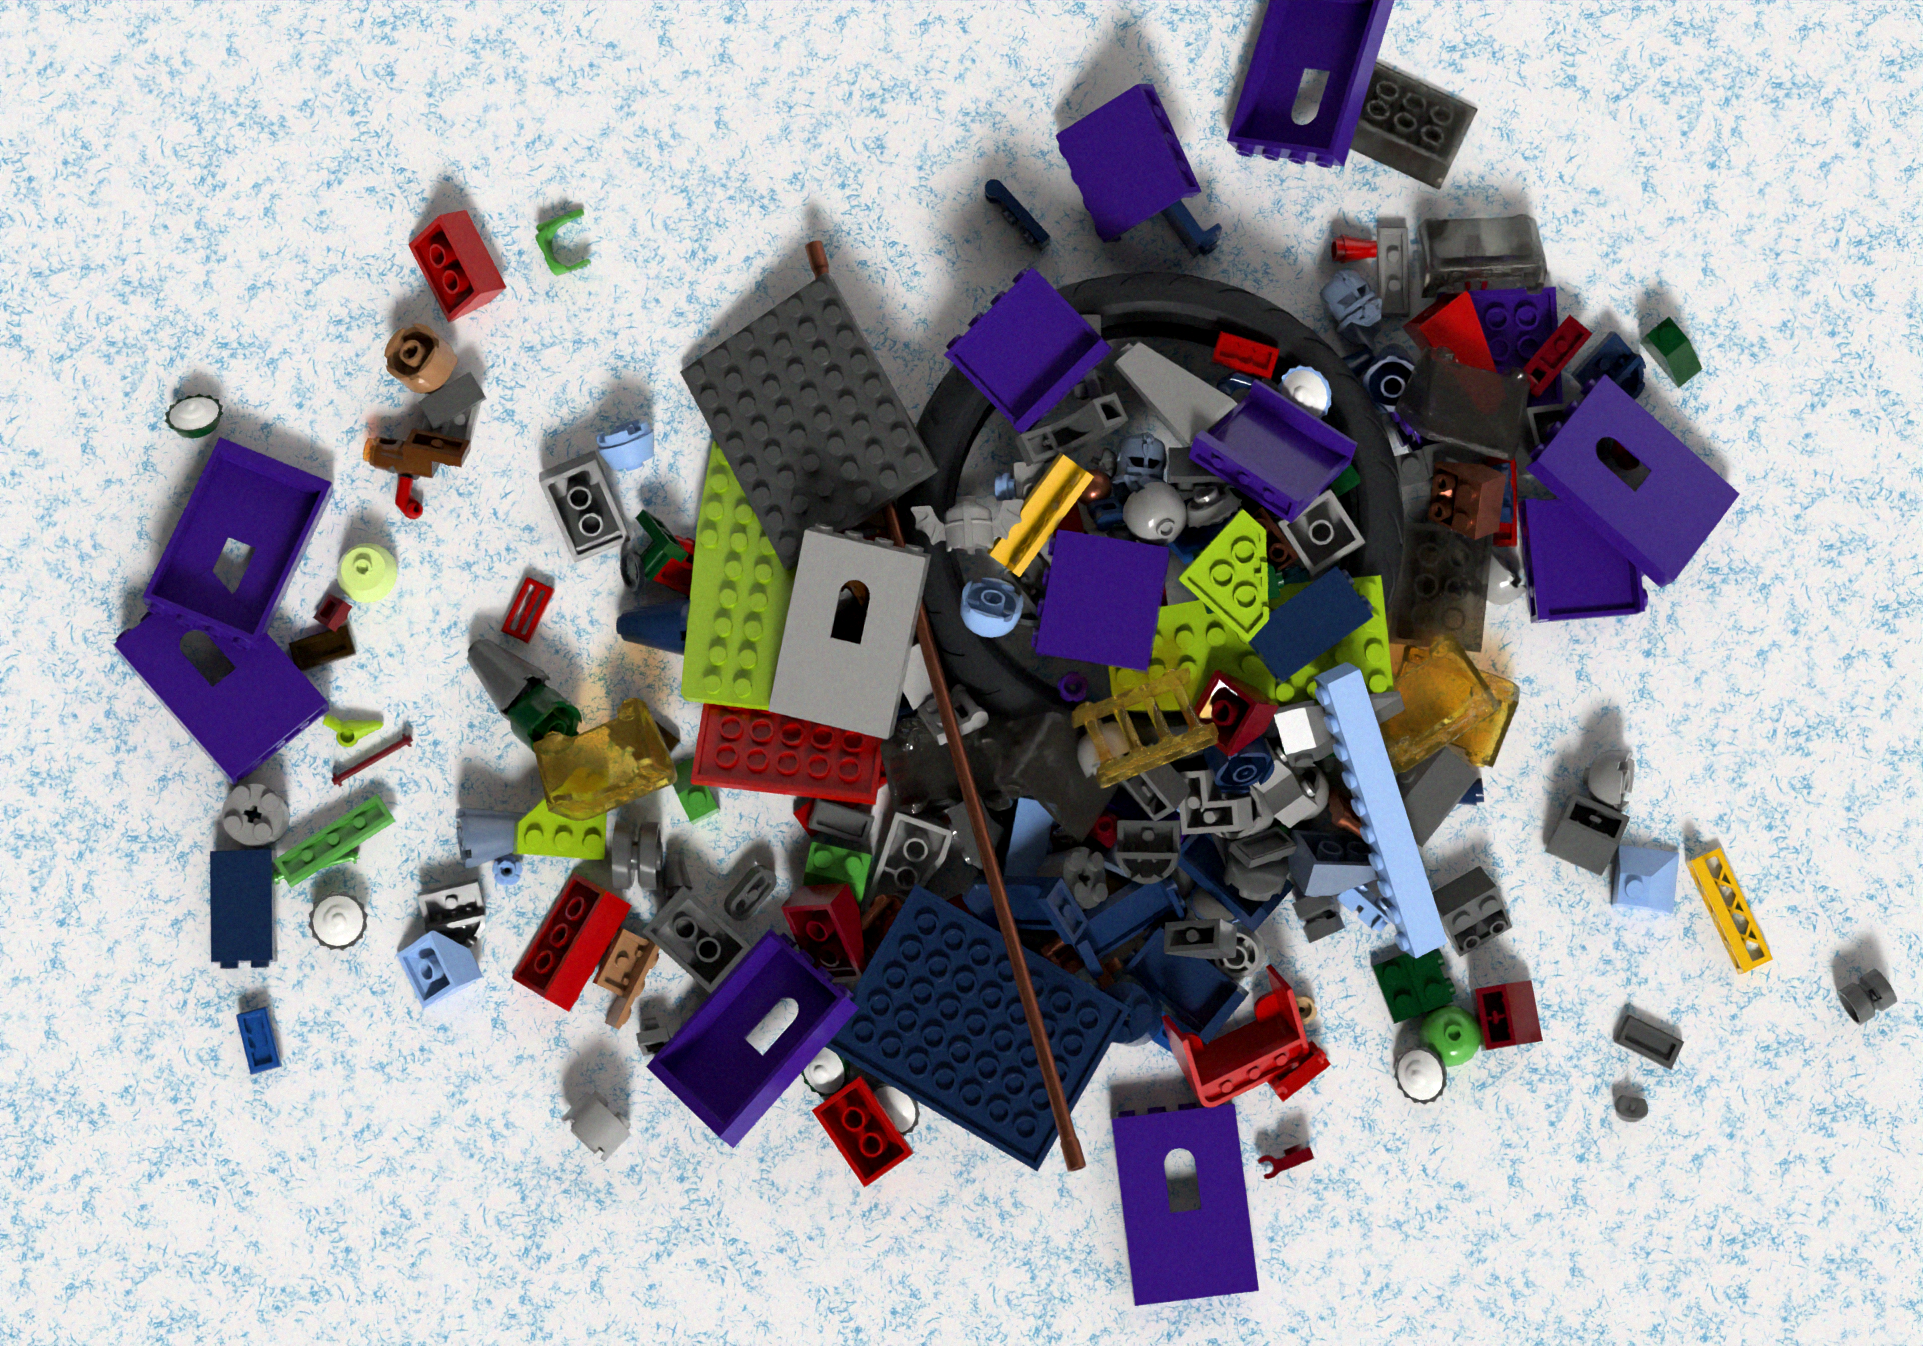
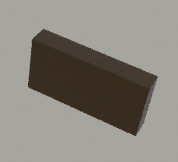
(322, 648)

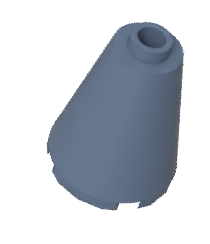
(485, 834)

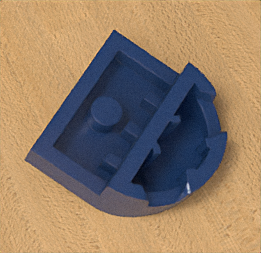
(1616, 361)

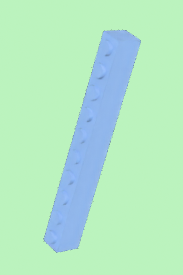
(1380, 809)

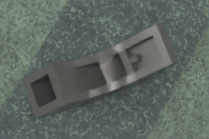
(1073, 432)
(1420, 464)

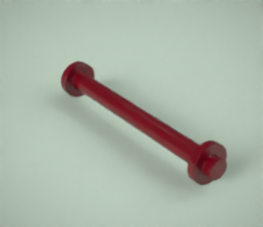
(371, 760)

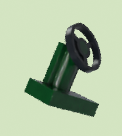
(654, 556)

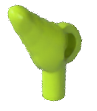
(351, 730)

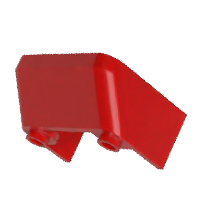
(1245, 1055)

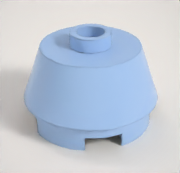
(627, 445)

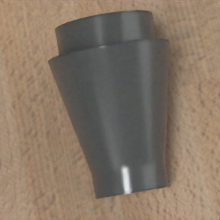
(675, 875)

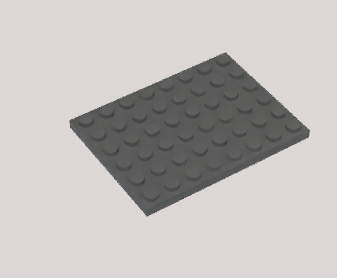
(808, 418)

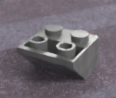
(1187, 474)
(1157, 790)
(961, 828)
(1587, 833)
(1471, 911)

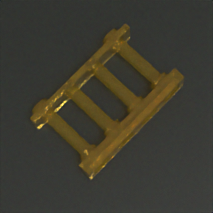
(1140, 757)

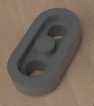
(750, 893)

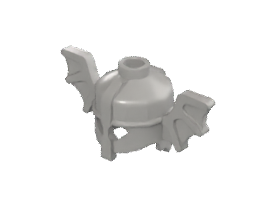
(968, 523)

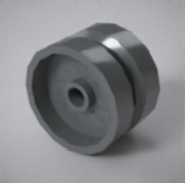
(635, 855)

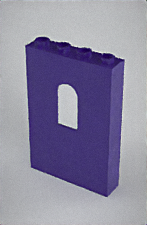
(1315, 36)
(254, 503)
(1669, 511)
(246, 712)
(715, 1065)
(1190, 1250)

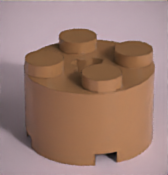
(420, 359)

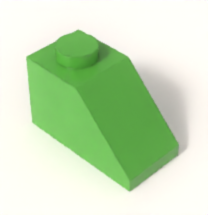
(695, 799)

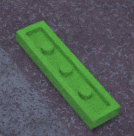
(334, 840)

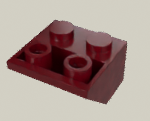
(1506, 1015)

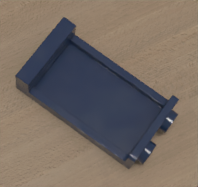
(1190, 232)
(1310, 624)
(1204, 865)
(1035, 905)
(242, 908)
(1124, 917)
(1187, 985)

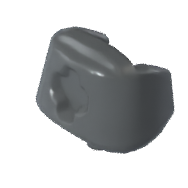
(1107, 462)
(1631, 1108)

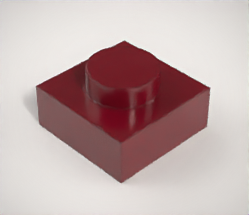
(332, 612)

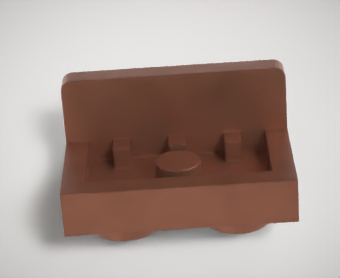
(879, 920)

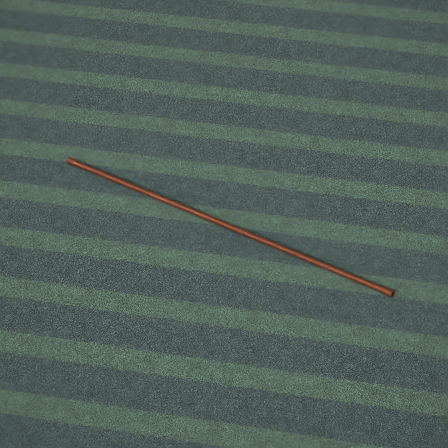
(1069, 1142)

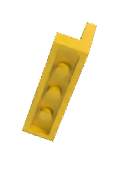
(1041, 514)
(1722, 914)

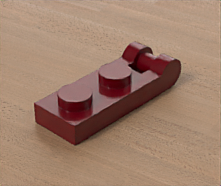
(1556, 353)

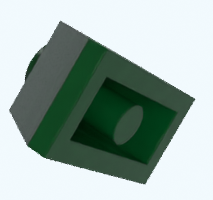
(1672, 352)

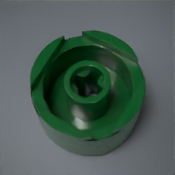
(543, 712)

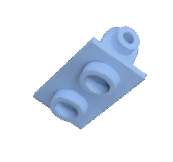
(1374, 907)

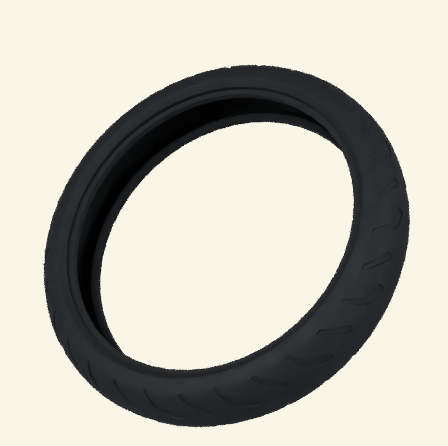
(1144, 307)

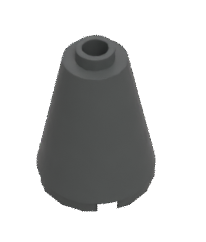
(503, 674)

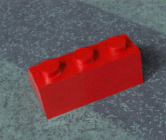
(457, 264)
(863, 1131)

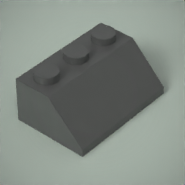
(1433, 791)

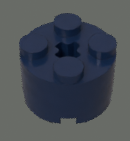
(1242, 769)
(1144, 1013)

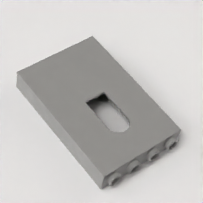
(839, 679)

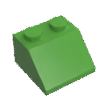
(837, 866)

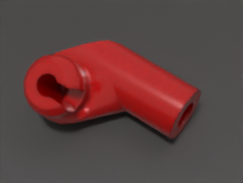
(405, 500)

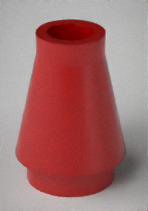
(1351, 249)

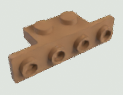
(625, 972)

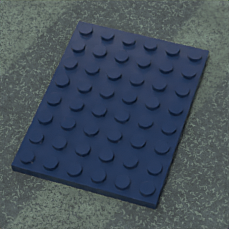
(952, 1031)

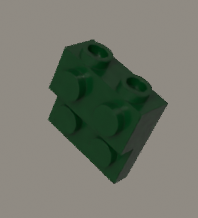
(1413, 984)

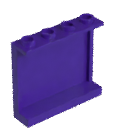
(1127, 162)
(1027, 350)
(1274, 452)
(1573, 568)
(1101, 600)

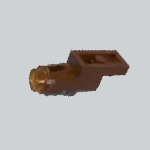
(417, 455)

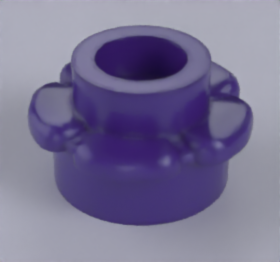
(1064, 686)

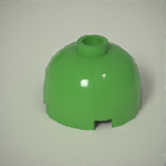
(1451, 1034)

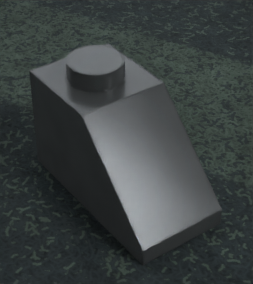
(1201, 939)

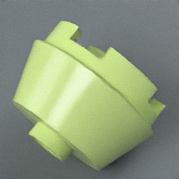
(367, 572)

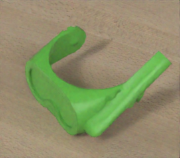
(545, 237)

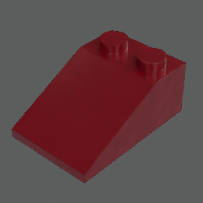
(828, 928)

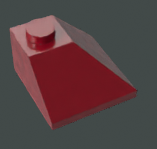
(1236, 709)

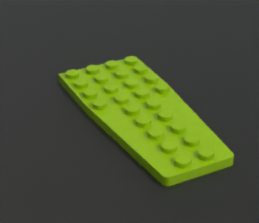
(736, 599)
(1206, 642)

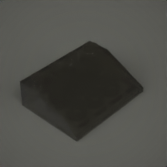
(1411, 126)
(1440, 587)

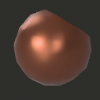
(1098, 488)

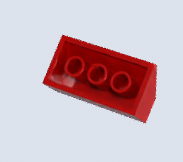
(571, 942)

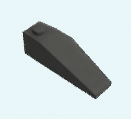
(1305, 732)

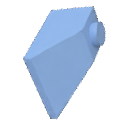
(1645, 879)
(438, 967)

